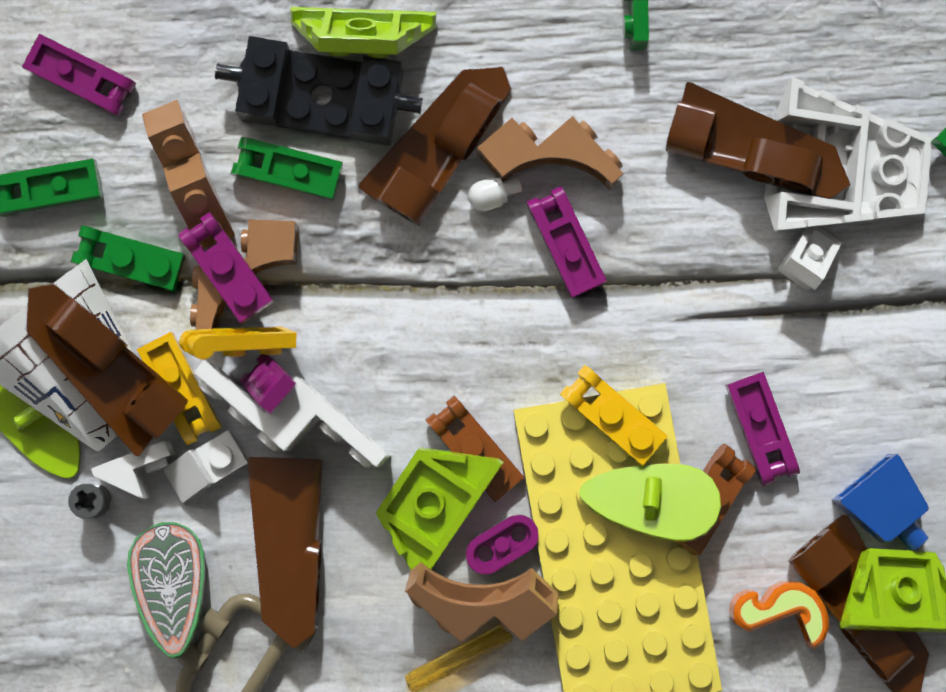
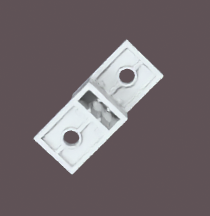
(292, 417)

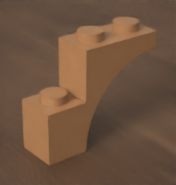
(571, 145)
(184, 167)
(267, 246)
(462, 608)

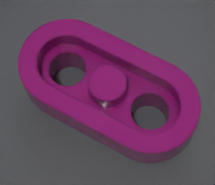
(503, 546)

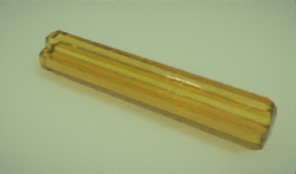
(458, 658)

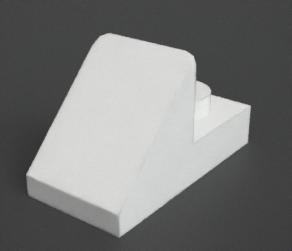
(810, 257)
(205, 466)
(126, 470)

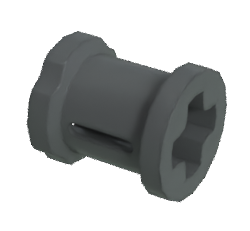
(78, 498)

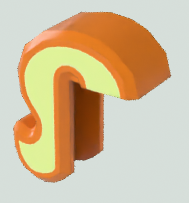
(780, 602)

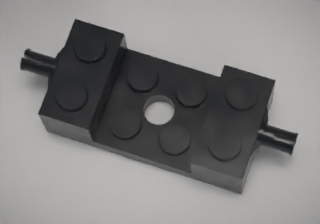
(279, 83)

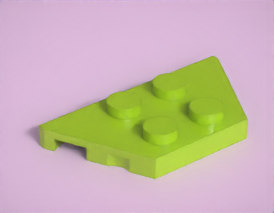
(361, 30)
(433, 501)
(897, 592)

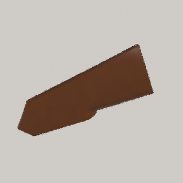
(759, 146)
(432, 148)
(102, 368)
(287, 542)
(829, 568)

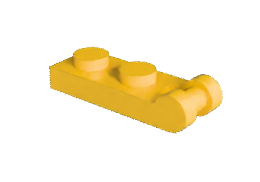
(235, 341)
(171, 364)
(614, 416)

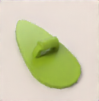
(39, 436)
(656, 500)

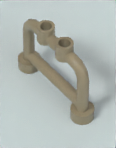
(214, 626)

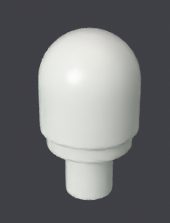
(492, 193)

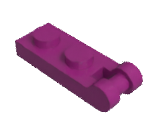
(77, 74)
(567, 243)
(226, 269)
(267, 383)
(762, 427)

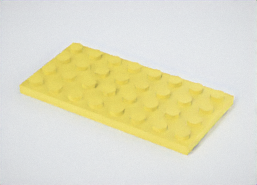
(626, 600)

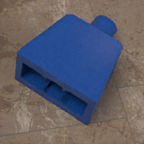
(886, 503)

